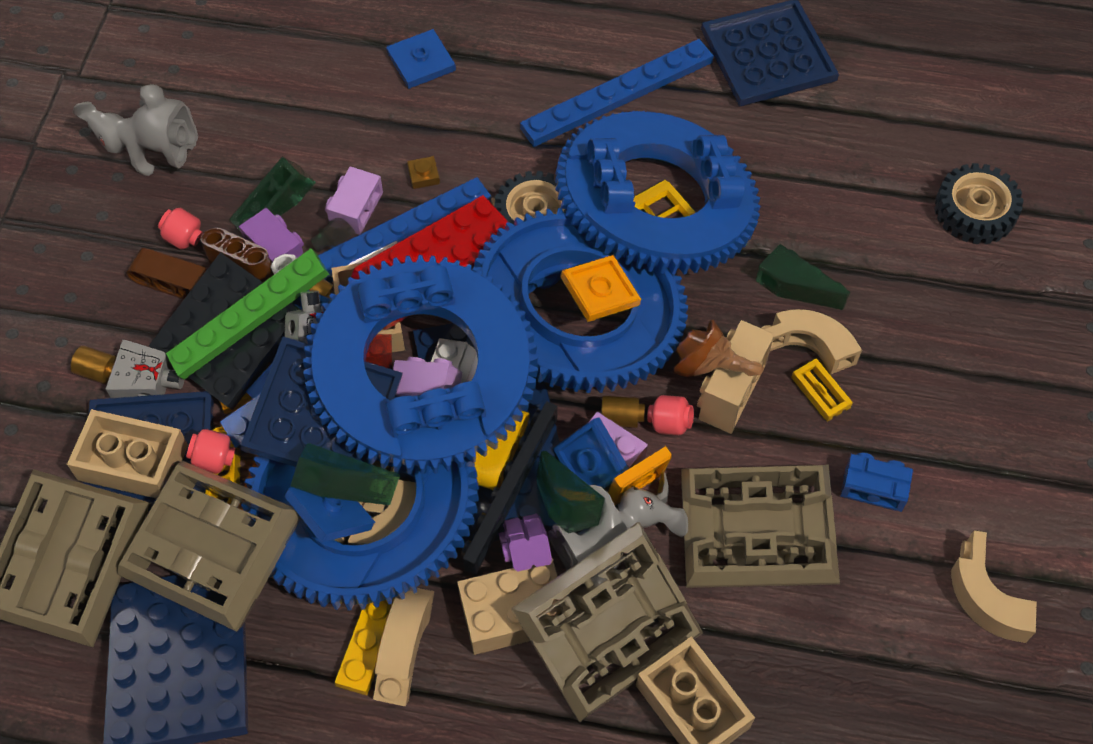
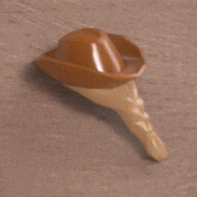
(708, 350)

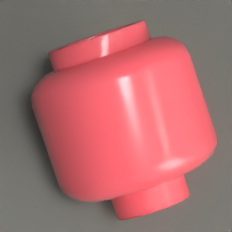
(180, 228)
(671, 415)
(210, 450)

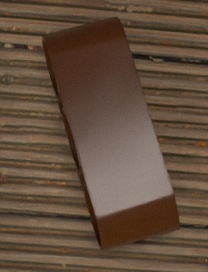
(241, 251)
(164, 273)

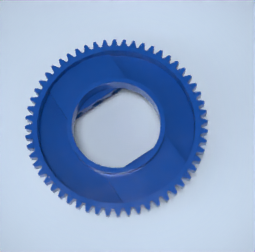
(601, 202)
(534, 256)
(440, 422)
(379, 568)

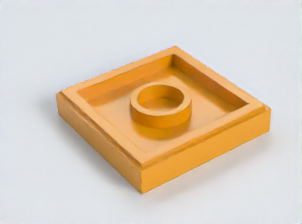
(600, 288)
(640, 474)

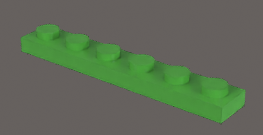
(247, 314)

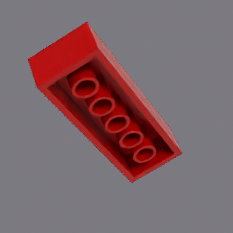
(453, 236)

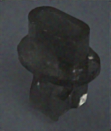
(334, 233)

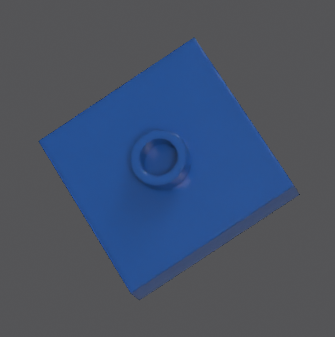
(421, 58)
(592, 454)
(329, 516)

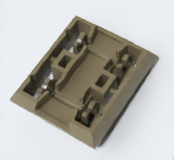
(759, 528)
(209, 541)
(61, 553)
(606, 620)

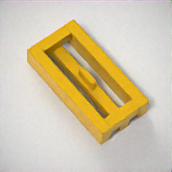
(832, 408)

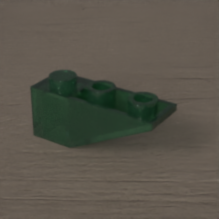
(797, 280)

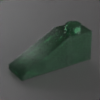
(277, 192)
(343, 477)
(566, 496)

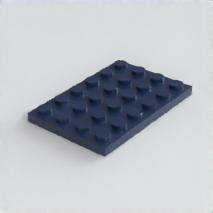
(172, 671)

